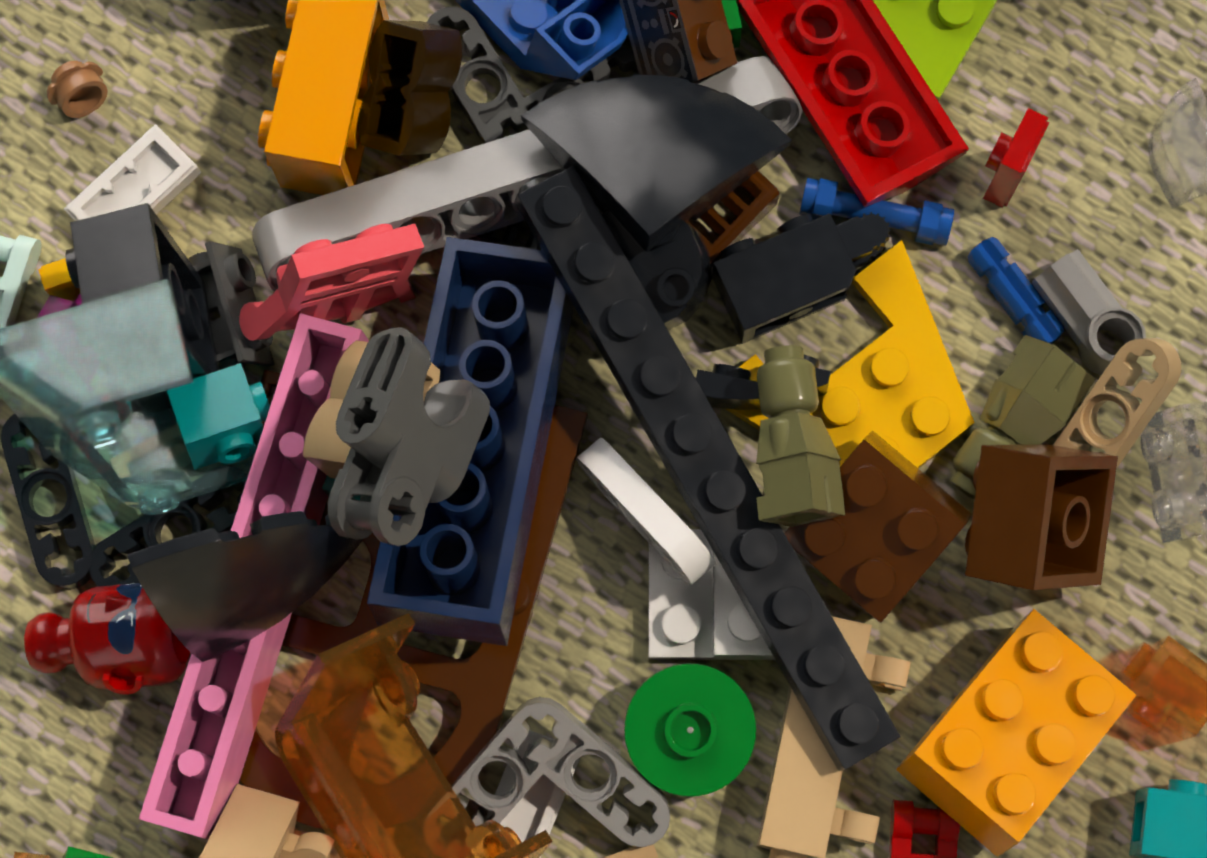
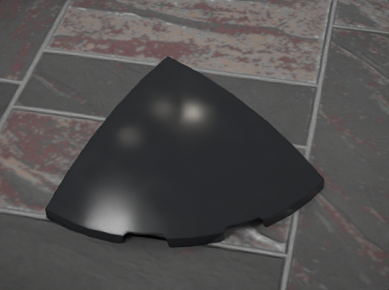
(655, 147)
(230, 588)

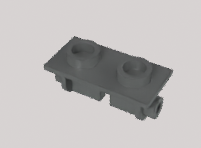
(229, 286)

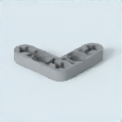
(555, 762)

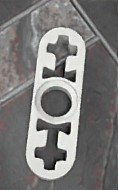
(646, 511)

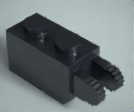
(795, 271)

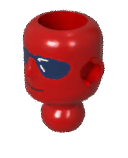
(111, 640)

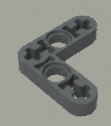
(506, 109)

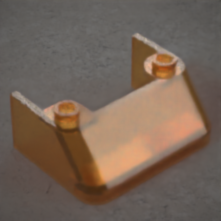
(367, 766)

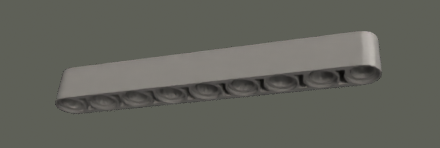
(473, 187)

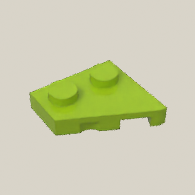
(936, 33)

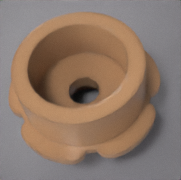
(77, 88)

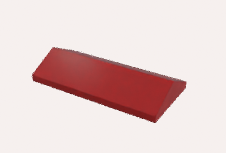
(858, 91)

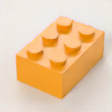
(321, 87)
(1016, 733)

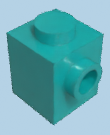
(220, 416)
(1170, 821)

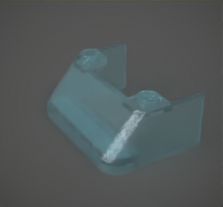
(74, 387)

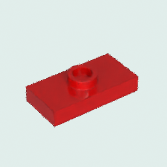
(1012, 156)

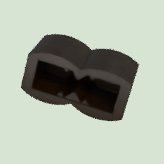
(408, 97)

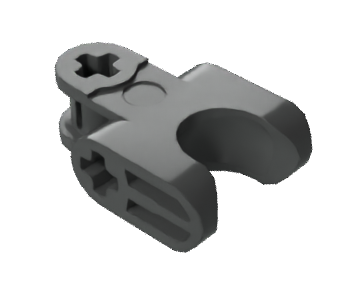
(401, 445)

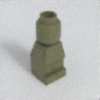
(1024, 404)
(793, 446)

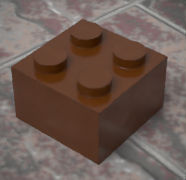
(1040, 516)
(890, 528)

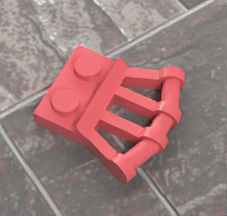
(337, 280)

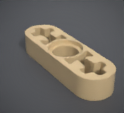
(1125, 372)

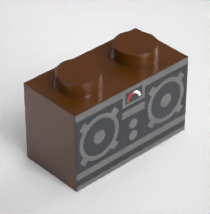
(679, 37)

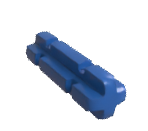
(1014, 291)

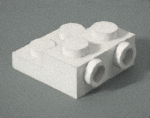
(699, 618)

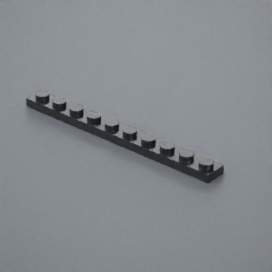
(706, 469)

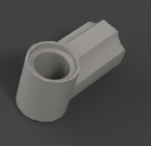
(1085, 307)

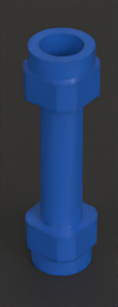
(930, 223)

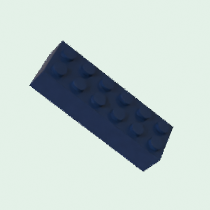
(506, 329)

